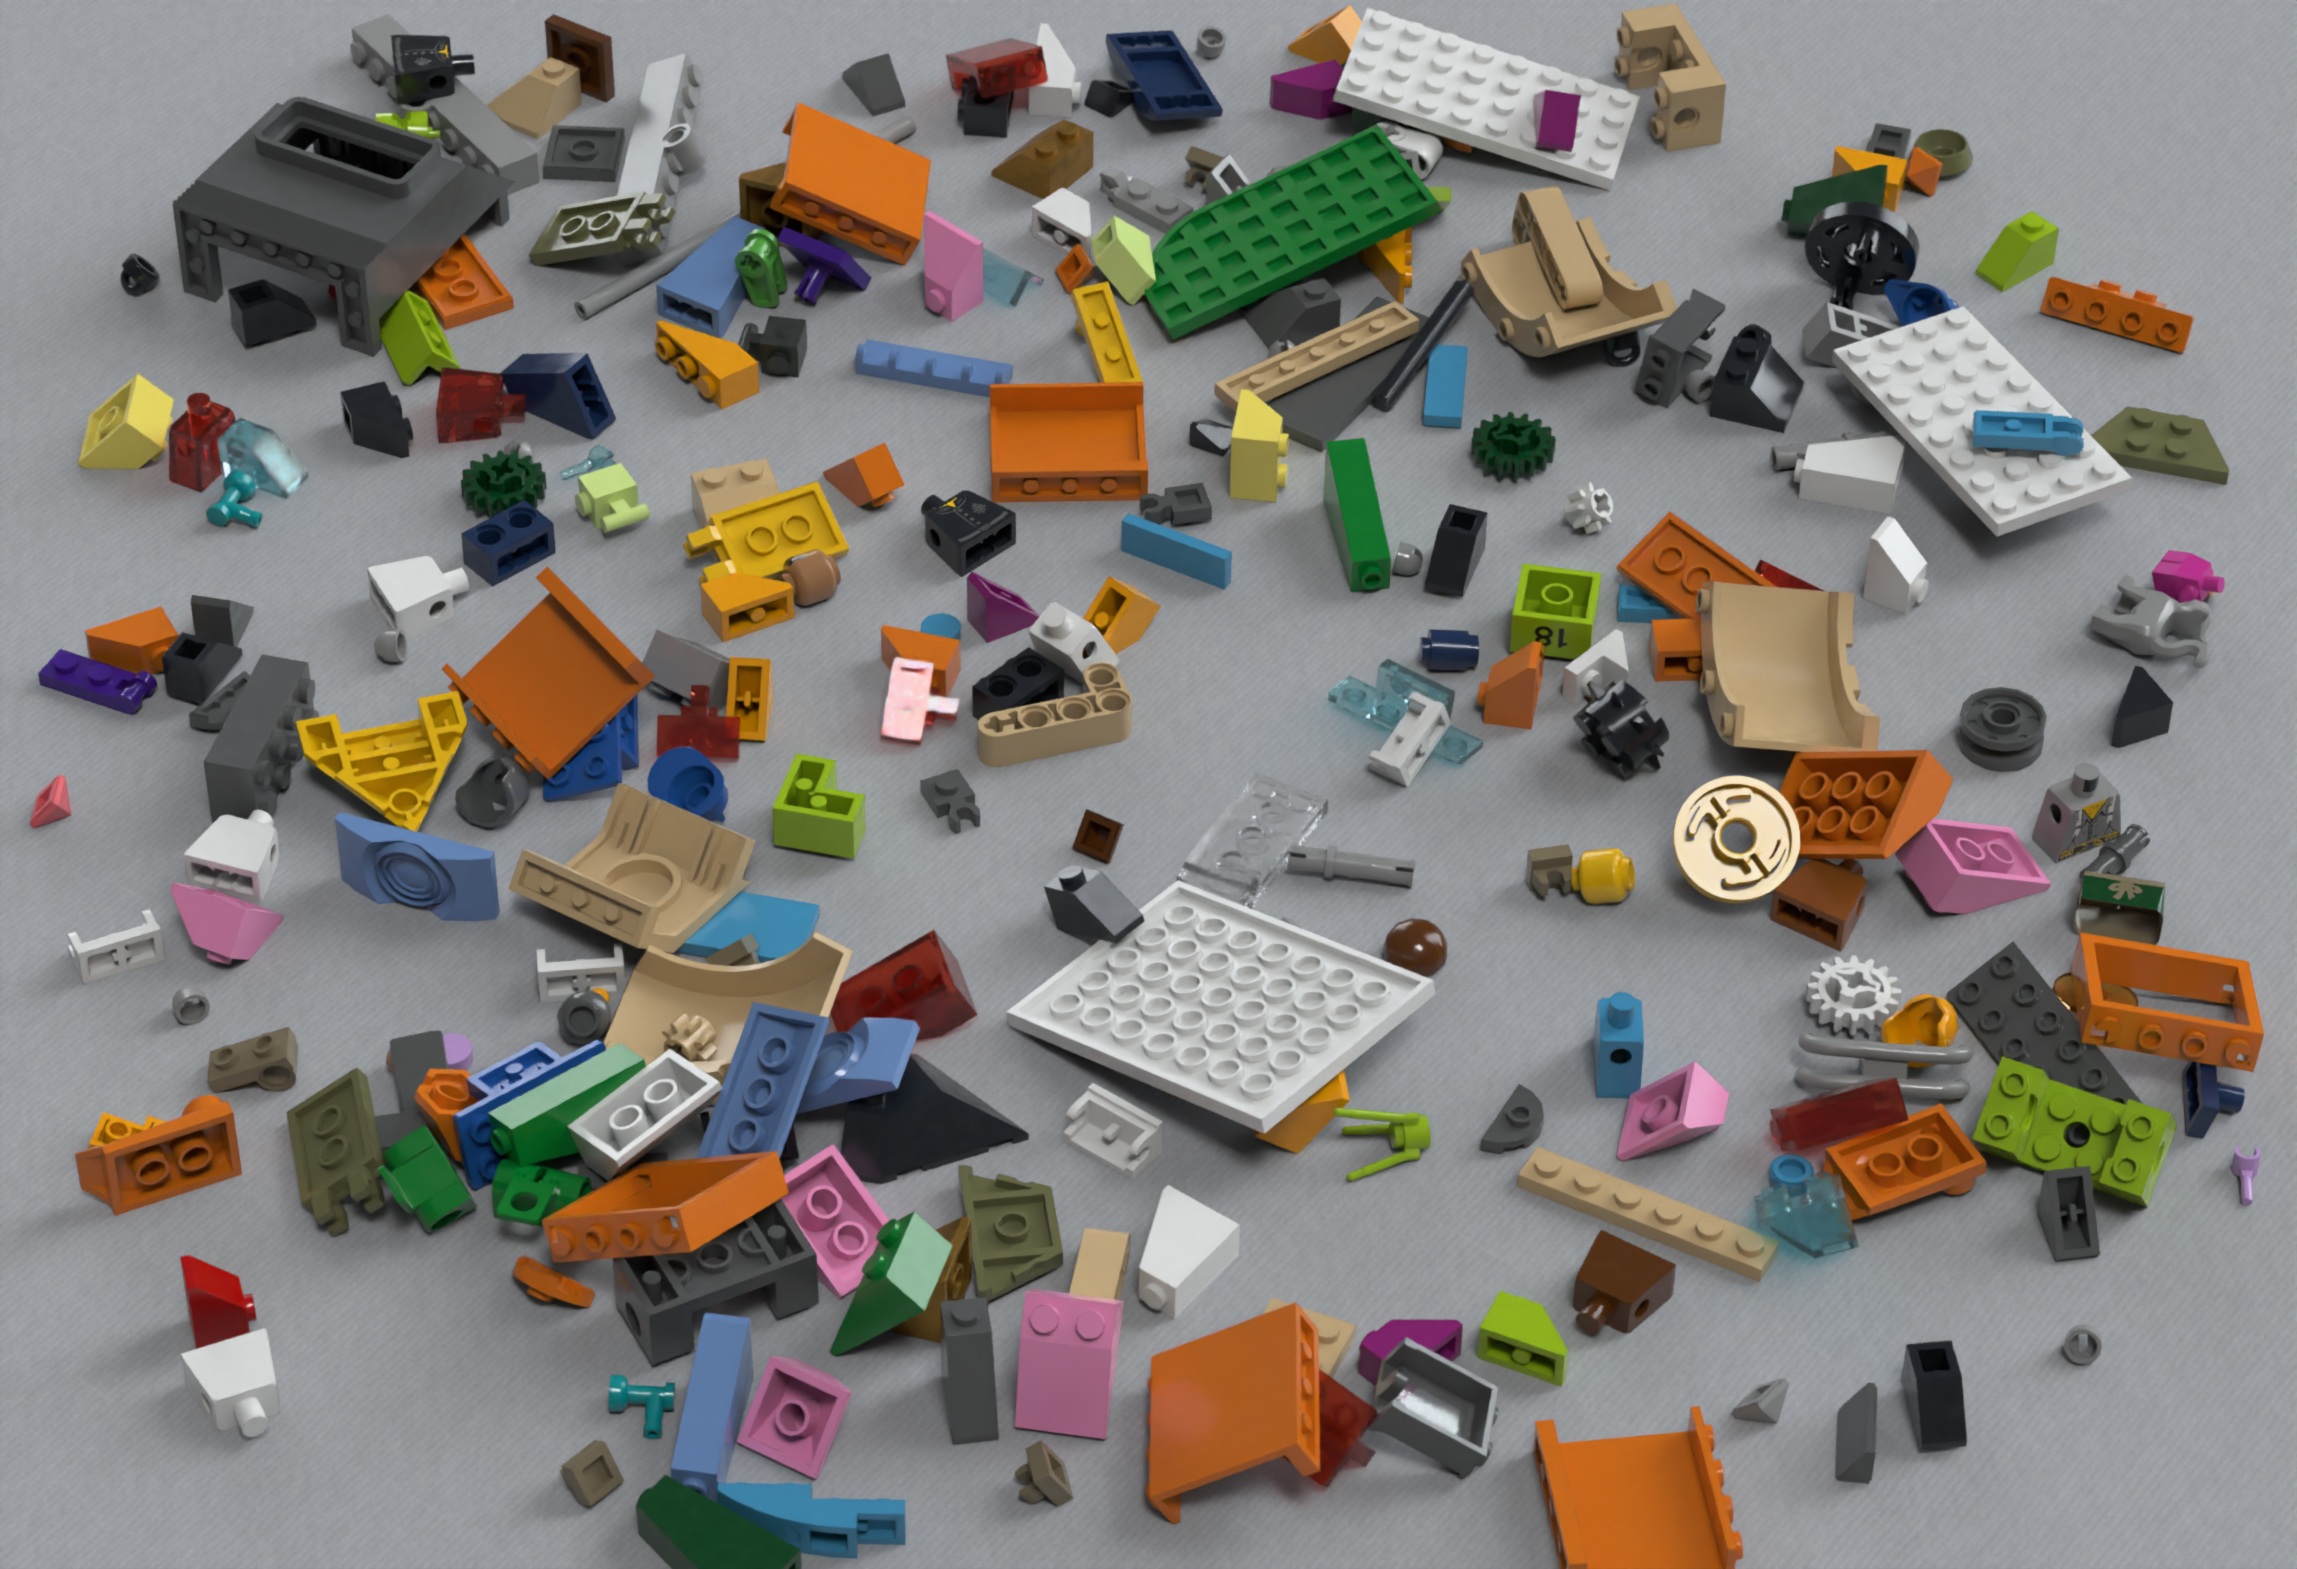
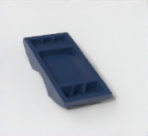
(1161, 76)

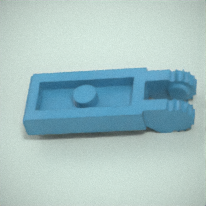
(2027, 431)

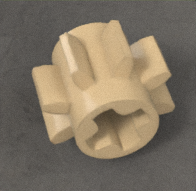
(691, 1038)

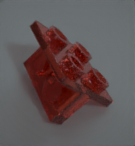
(1342, 1425)

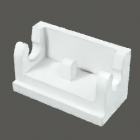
(1411, 740)
(117, 951)
(565, 978)
(1114, 1131)

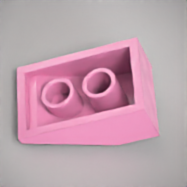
(1969, 866)
(835, 1218)
(1067, 1363)

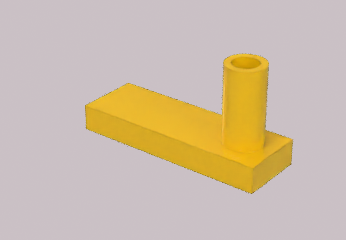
(1104, 334)

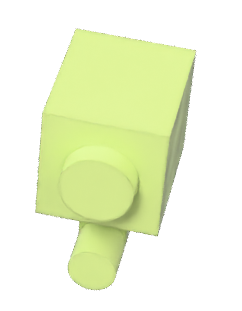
(610, 498)

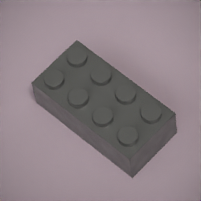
(260, 739)

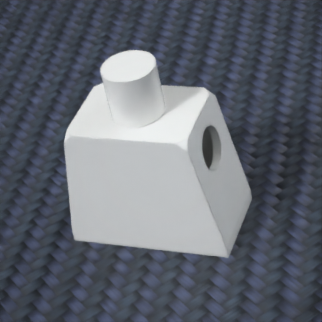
(415, 593)
(1064, 635)
(235, 856)
(234, 1382)

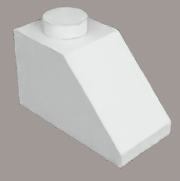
(1062, 222)
(1894, 569)

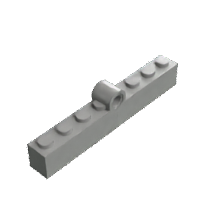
(462, 118)
(663, 141)

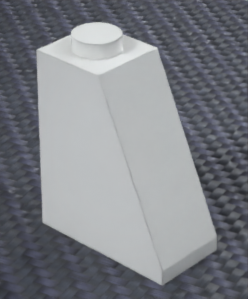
(1853, 472)
(1184, 1252)

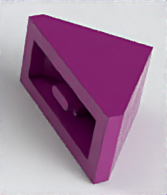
(1555, 119)
(996, 610)

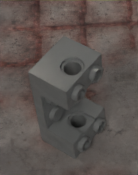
(665, 1289)

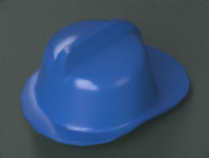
(689, 782)

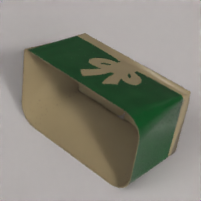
(2139, 911)

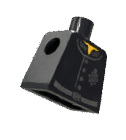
(426, 67)
(967, 530)

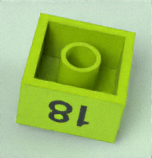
(1556, 609)

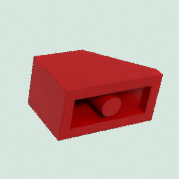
(215, 1302)

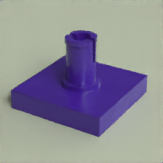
(821, 261)

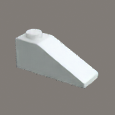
(1061, 91)

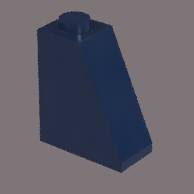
(561, 391)

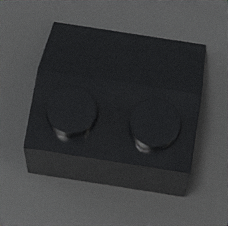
(1755, 386)

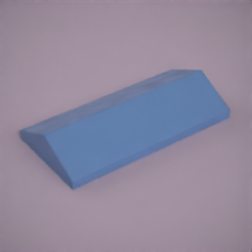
(764, 1082)

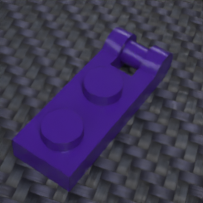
(97, 681)

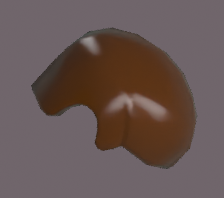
(1416, 946)

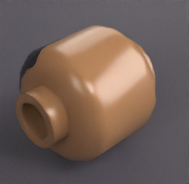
(812, 576)

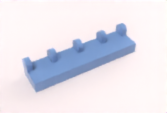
(930, 368)

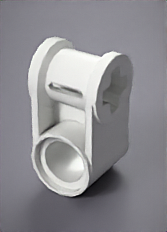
(1410, 140)

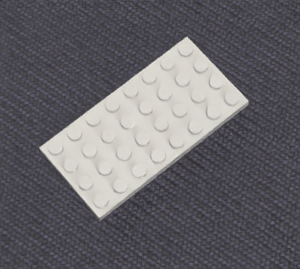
(1481, 96)
(1930, 384)

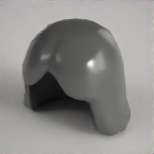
(494, 781)

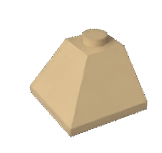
(539, 98)

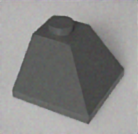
(1295, 313)

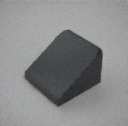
(1108, 97)

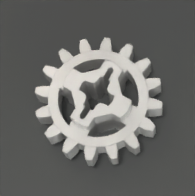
(1853, 995)

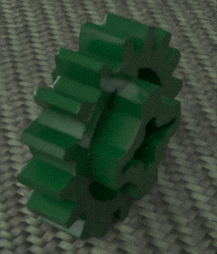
(1513, 445)
(502, 482)

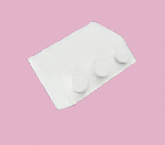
(642, 1113)

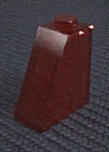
(1838, 1114)

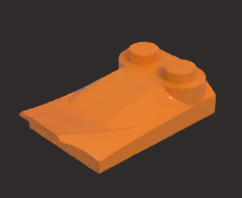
(164, 1158)
(1905, 1162)

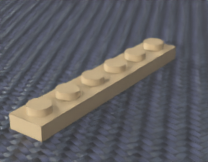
(1320, 355)
(1648, 1214)

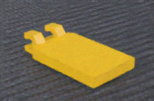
(767, 532)

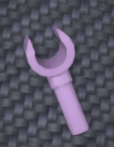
(2246, 1169)

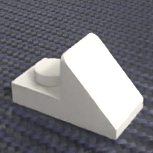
(1599, 664)

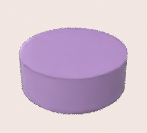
(458, 1051)

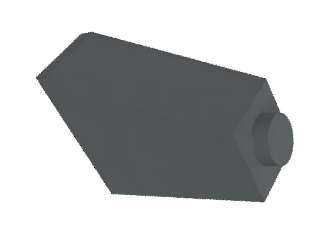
(968, 1370)

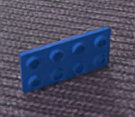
(600, 760)
(498, 1086)

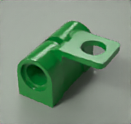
(425, 1180)
(533, 1191)

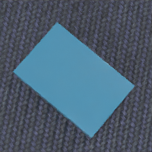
(775, 923)

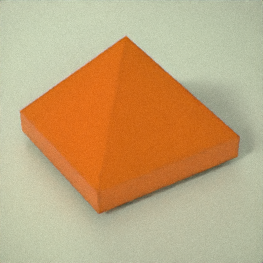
(1923, 171)
(1075, 269)

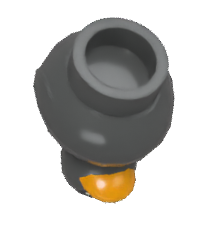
(585, 1016)

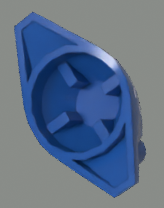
(1917, 300)

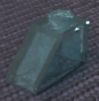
(261, 456)

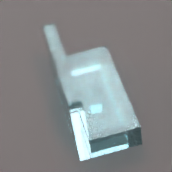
(1005, 278)

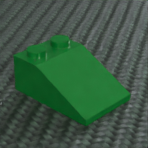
(894, 1281)

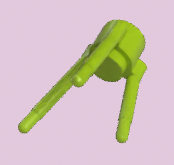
(1405, 1131)

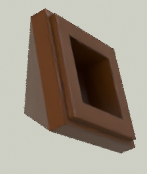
(1098, 836)

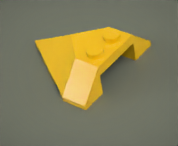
(394, 764)

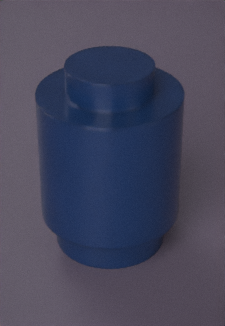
(1449, 650)

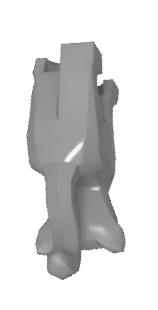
(2146, 619)

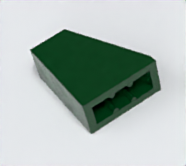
(1811, 198)

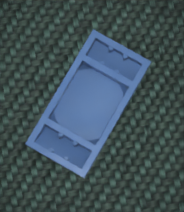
(417, 869)
(859, 1062)

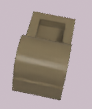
(265, 1059)

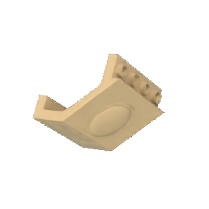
(645, 876)

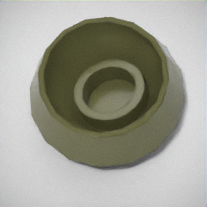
(1948, 148)

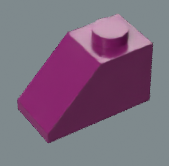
(1308, 91)
(1437, 1335)

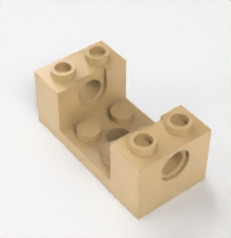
(1665, 52)

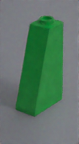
(1356, 515)
(536, 1122)

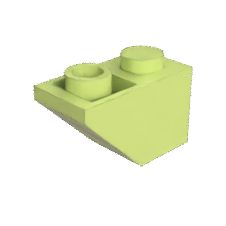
(1125, 258)

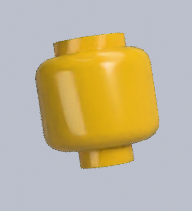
(1603, 876)

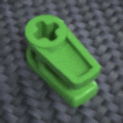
(762, 268)

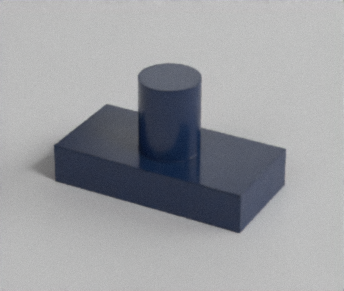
(2206, 1097)

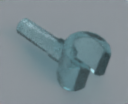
(598, 458)

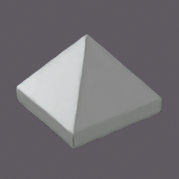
(1763, 1402)

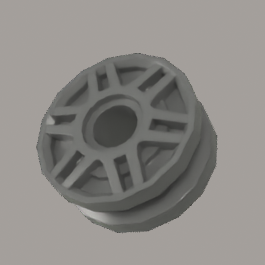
(2001, 729)

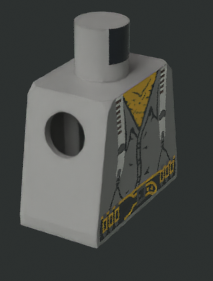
(2078, 815)

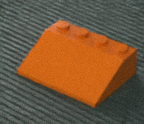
(1862, 800)

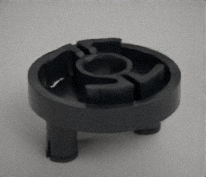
(1881, 245)

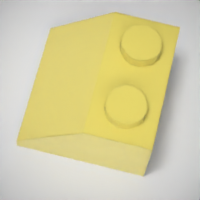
(127, 427)
(1257, 451)

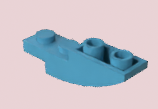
(816, 1525)

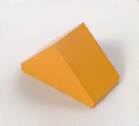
(750, 695)

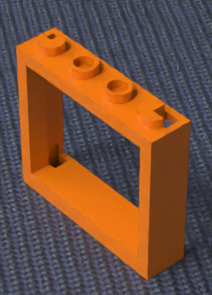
(2172, 973)
(634, 1209)

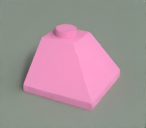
(951, 268)
(223, 922)
(1672, 1112)
(795, 1414)

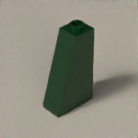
(702, 1534)

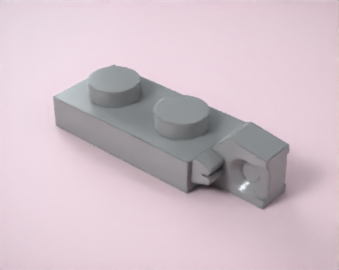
(1143, 200)

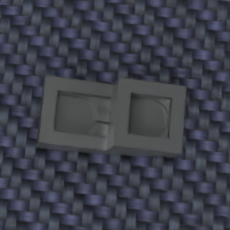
(1889, 141)

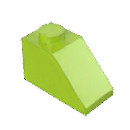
(2019, 252)
(1522, 1339)

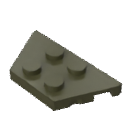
(2163, 444)
(1011, 1231)

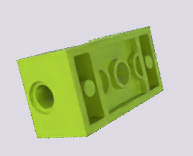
(2029, 1120)

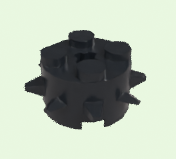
(1621, 728)

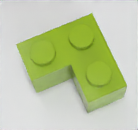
(814, 813)

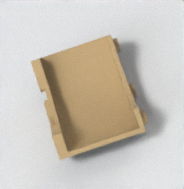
(1527, 312)
(1781, 669)
(669, 985)

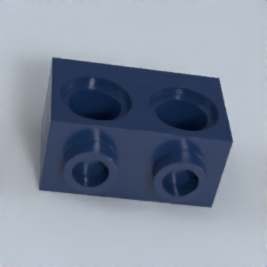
(508, 543)

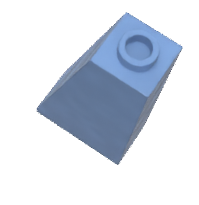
(707, 285)
(714, 1403)

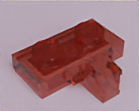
(913, 702)
(700, 728)

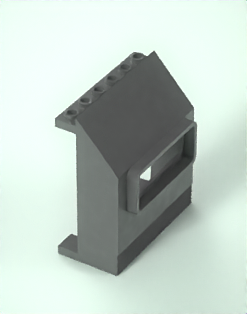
(330, 219)

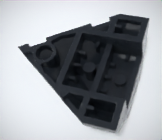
(920, 1125)

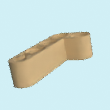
(1548, 223)
(1059, 725)
(1101, 1264)

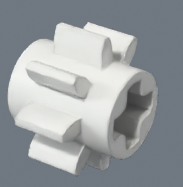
(1589, 508)

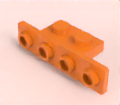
(2118, 312)

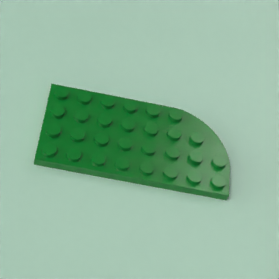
(1284, 230)

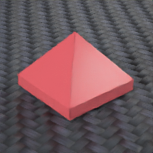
(51, 803)

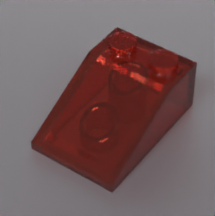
(911, 984)

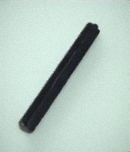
(1423, 345)

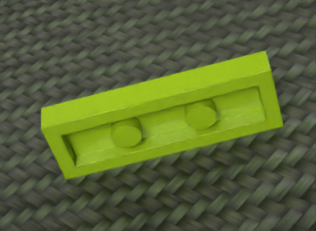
(415, 338)

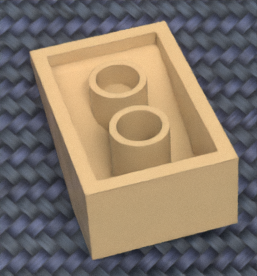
(729, 488)

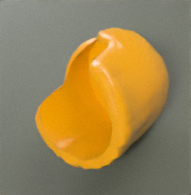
(1922, 1019)

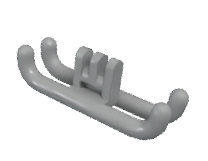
(1883, 1062)

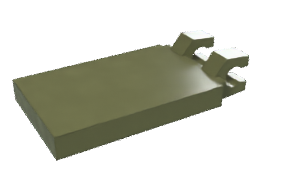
(601, 227)
(337, 1150)

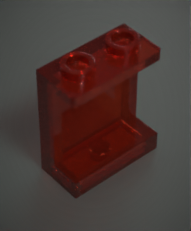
(998, 66)

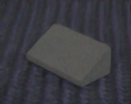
(412, 1060)
(1857, 1436)

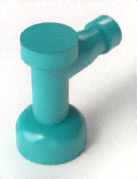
(237, 487)
(655, 1397)

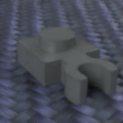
(1180, 503)
(951, 796)

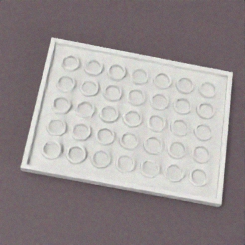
(1222, 1006)

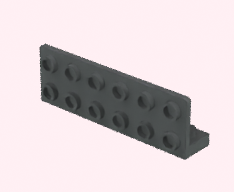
(2028, 1023)

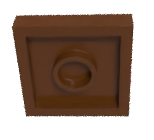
(585, 50)

